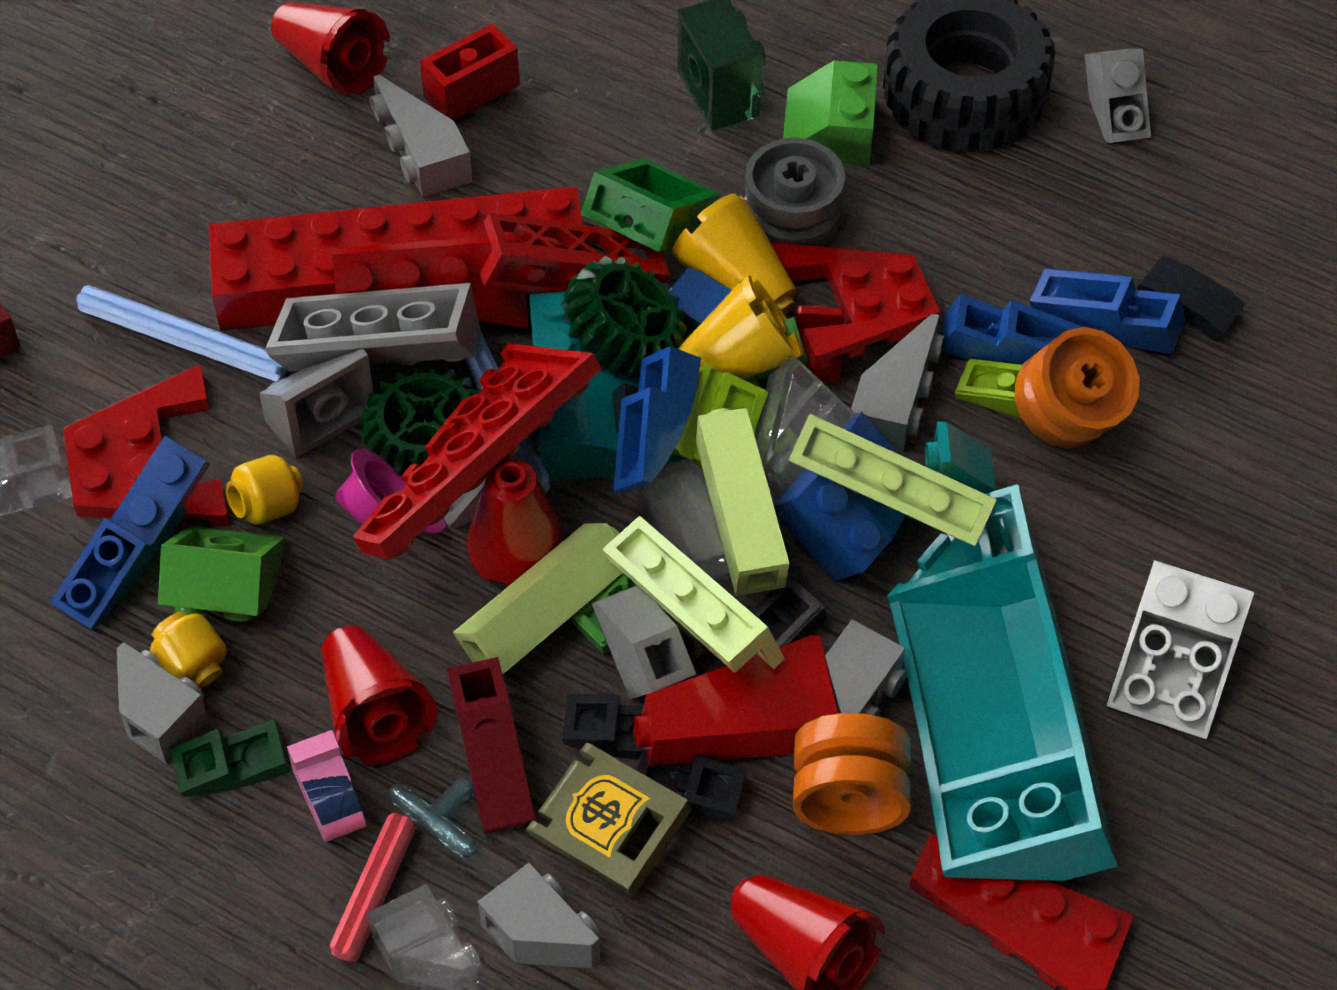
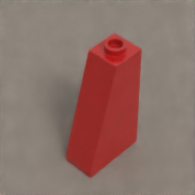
(737, 712)

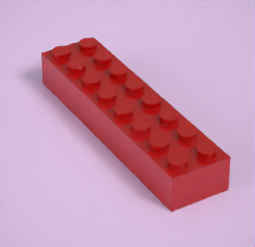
(285, 257)

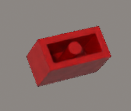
(470, 72)

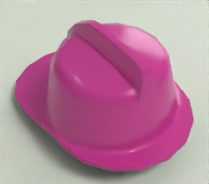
(369, 485)

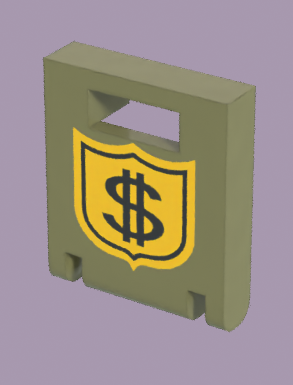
(599, 810)

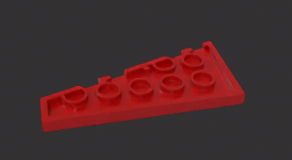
(474, 439)

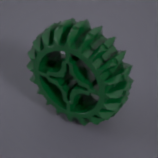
(622, 314)
(421, 405)

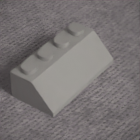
(386, 324)

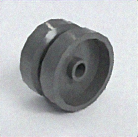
(796, 191)

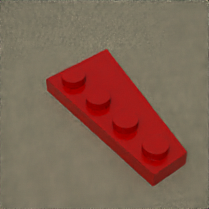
(430, 265)
(1045, 925)

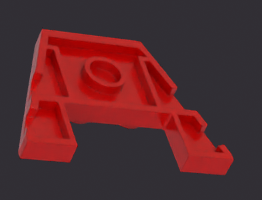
(879, 291)
(117, 442)

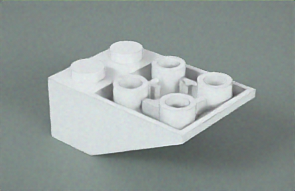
(1180, 649)

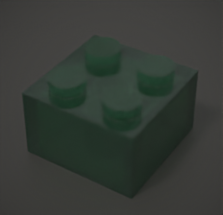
(720, 62)

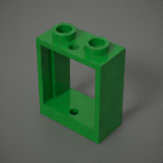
(653, 196)

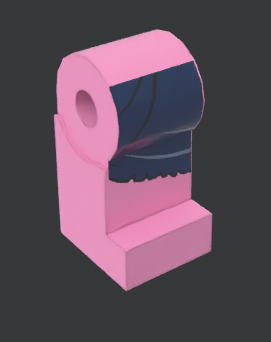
(326, 785)

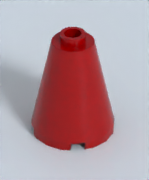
(334, 43)
(511, 523)
(373, 698)
(807, 934)

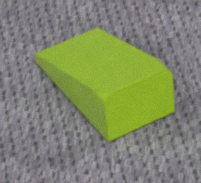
(989, 385)

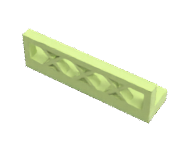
(892, 480)
(691, 596)

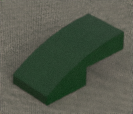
(231, 762)

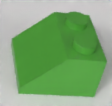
(835, 109)
(219, 571)

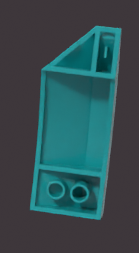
(999, 709)

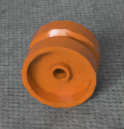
(1077, 388)
(852, 774)

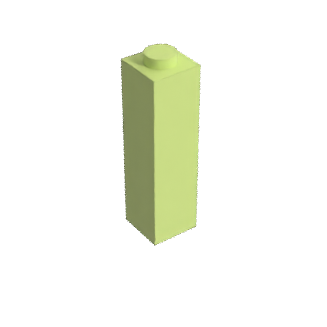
(741, 501)
(541, 598)

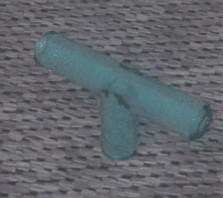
(435, 817)

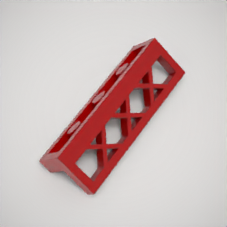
(549, 269)

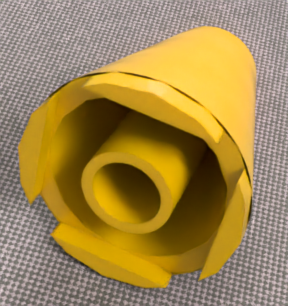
(733, 246)
(744, 333)

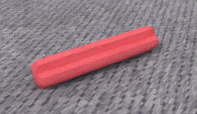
(372, 887)

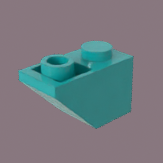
(960, 458)

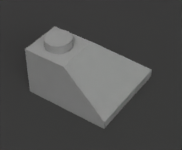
(318, 401)

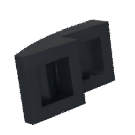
(1203, 299)
(603, 723)
(707, 784)

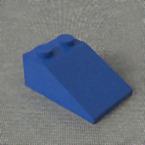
(836, 523)

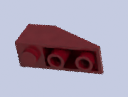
(491, 745)

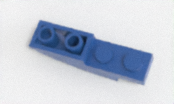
(133, 536)

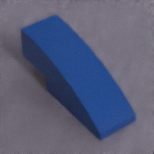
(1114, 306)
(998, 335)
(654, 416)

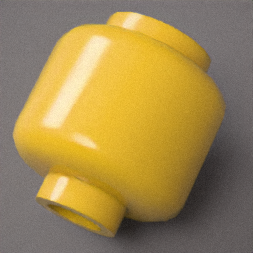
(264, 489)
(189, 648)

